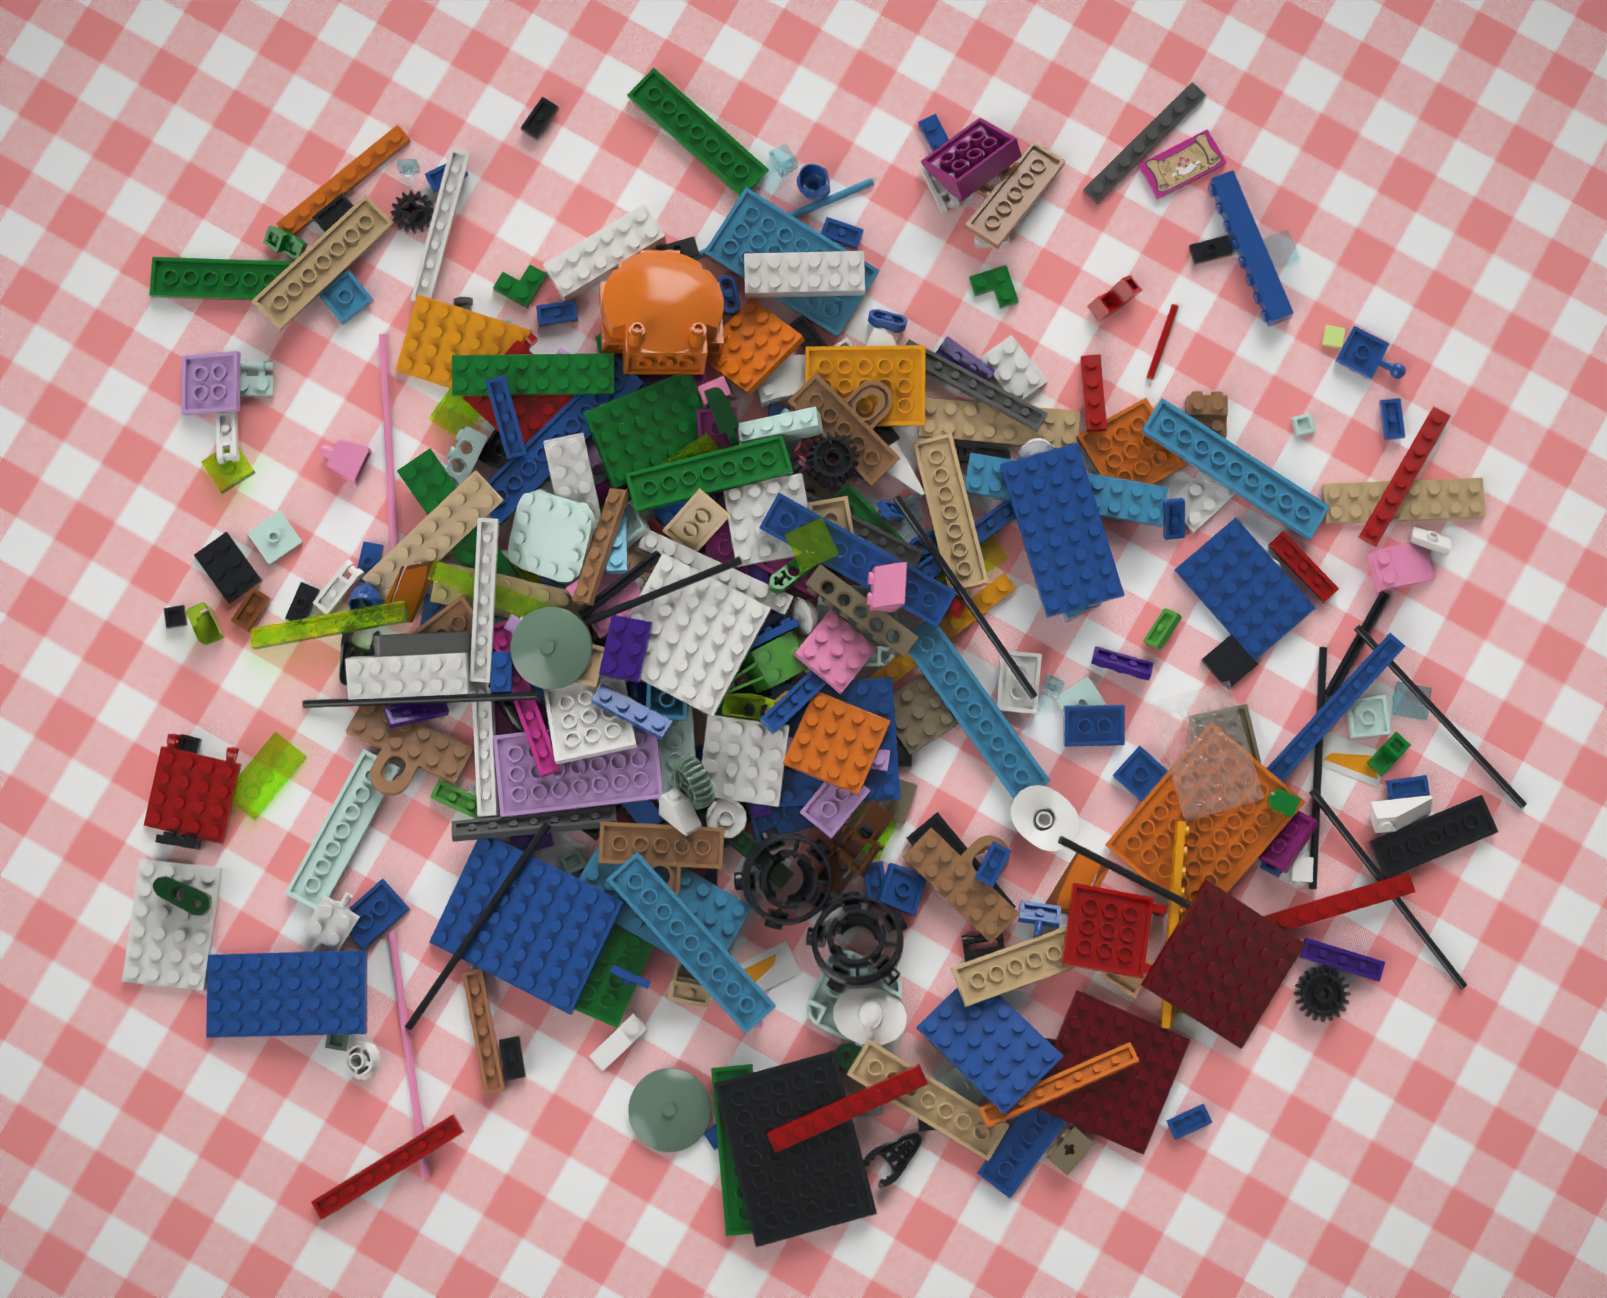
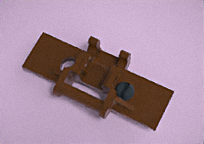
(852, 839)

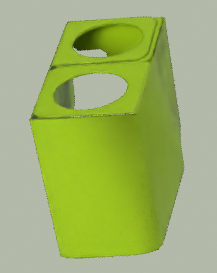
(204, 625)
(734, 705)

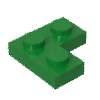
(997, 281)
(523, 290)

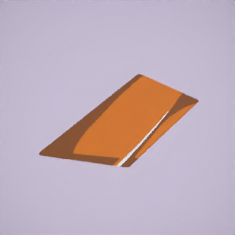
(411, 587)
(1080, 871)

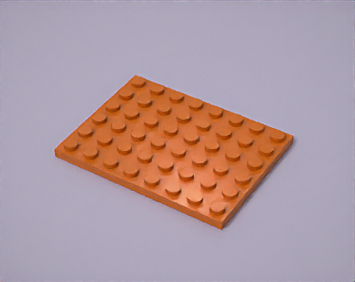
(1217, 845)

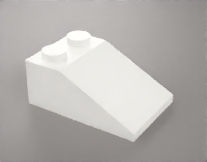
(783, 381)

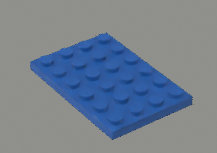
(1244, 588)
(991, 1047)

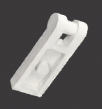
(939, 192)
(227, 437)
(338, 587)

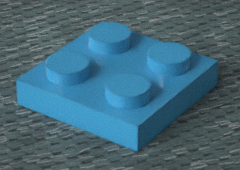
(346, 297)

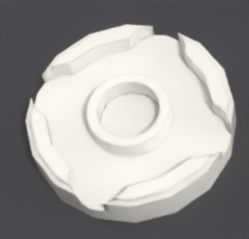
(728, 815)

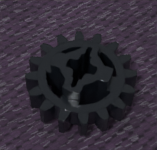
(404, 212)

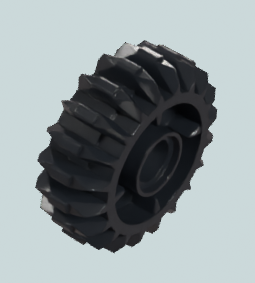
(832, 471)
(1309, 993)

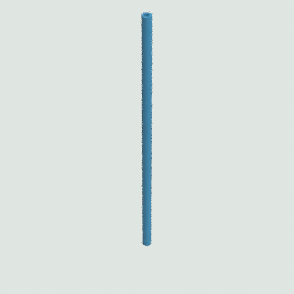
(821, 203)

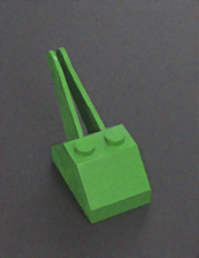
(771, 663)

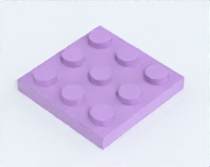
(211, 383)

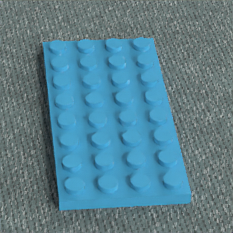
(762, 227)
(713, 906)

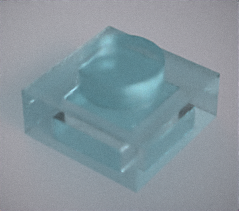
(408, 167)
(1052, 686)

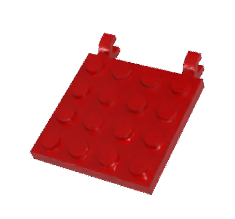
(531, 411)
(192, 792)
(1109, 930)

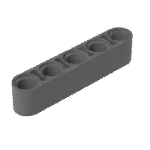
(422, 643)

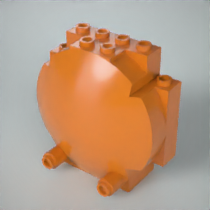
(661, 314)

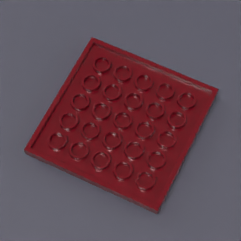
(1223, 964)
(1129, 1101)

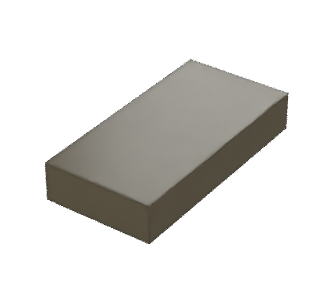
(901, 807)

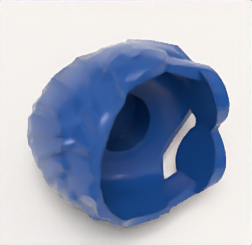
(813, 182)
(364, 596)

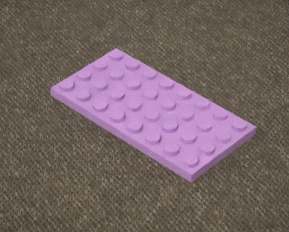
(583, 783)

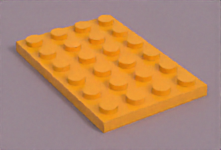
(446, 330)
(895, 366)

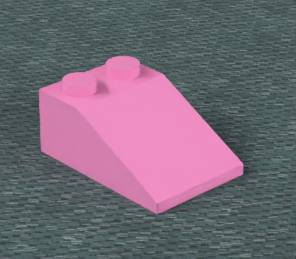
(1399, 567)
(887, 587)

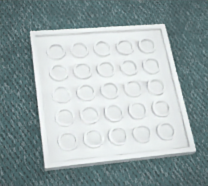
(696, 635)

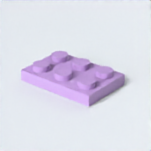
(832, 807)

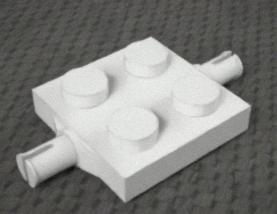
(331, 923)

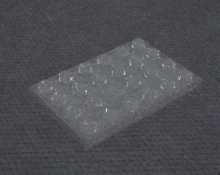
(1207, 751)

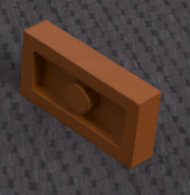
(250, 609)

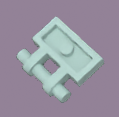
(256, 385)

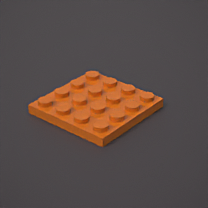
(754, 346)
(1126, 451)
(836, 742)

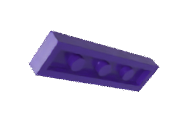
(1342, 959)

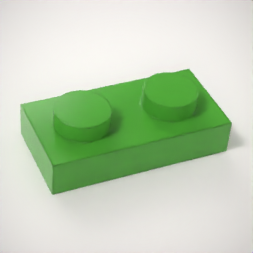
(1162, 629)

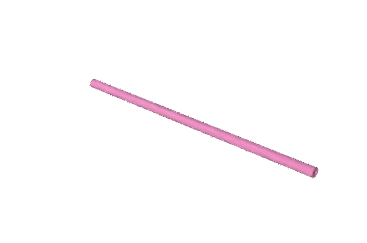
(388, 440)
(407, 1046)

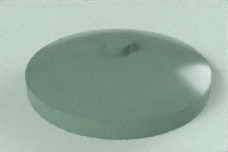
(551, 648)
(669, 1110)

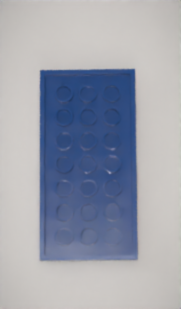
(1062, 530)
(287, 994)

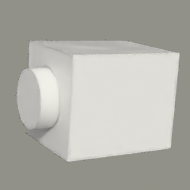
(1301, 871)

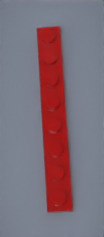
(1404, 476)
(1343, 902)
(847, 1108)
(387, 1167)

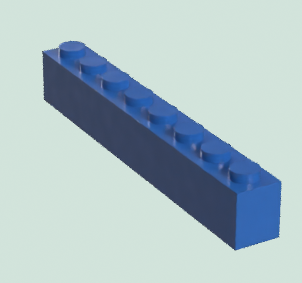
(1250, 248)

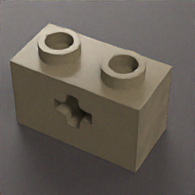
(1068, 1161)

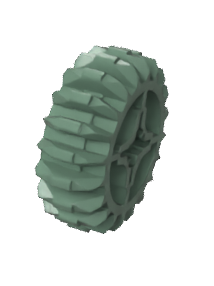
(693, 781)

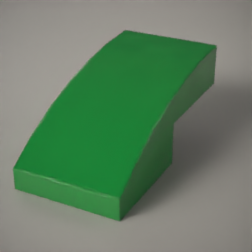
(284, 242)
(1388, 753)

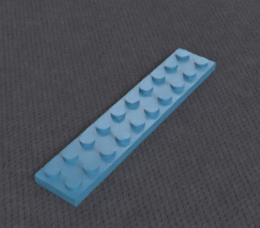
(1235, 469)
(1114, 496)
(975, 710)
(691, 942)

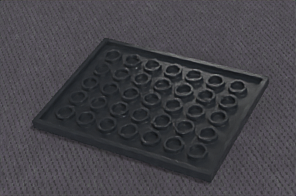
(810, 1182)

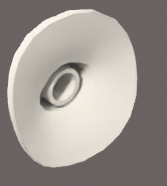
(1043, 817)
(869, 1015)

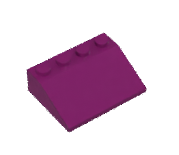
(972, 158)

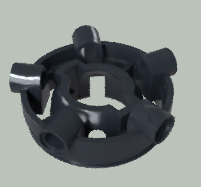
(809, 889)
(855, 916)

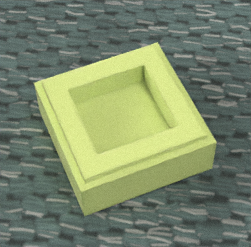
(1333, 336)

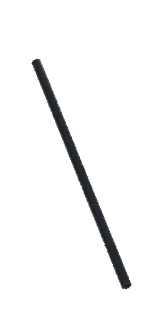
(663, 591)
(964, 596)
(482, 697)
(1445, 722)
(1318, 755)
(1123, 872)
(1379, 877)
(477, 926)

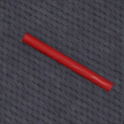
(1162, 341)

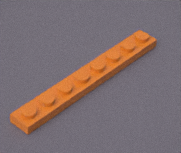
(345, 180)
(1065, 1083)

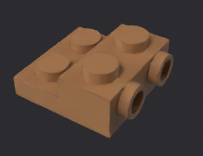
(1209, 410)

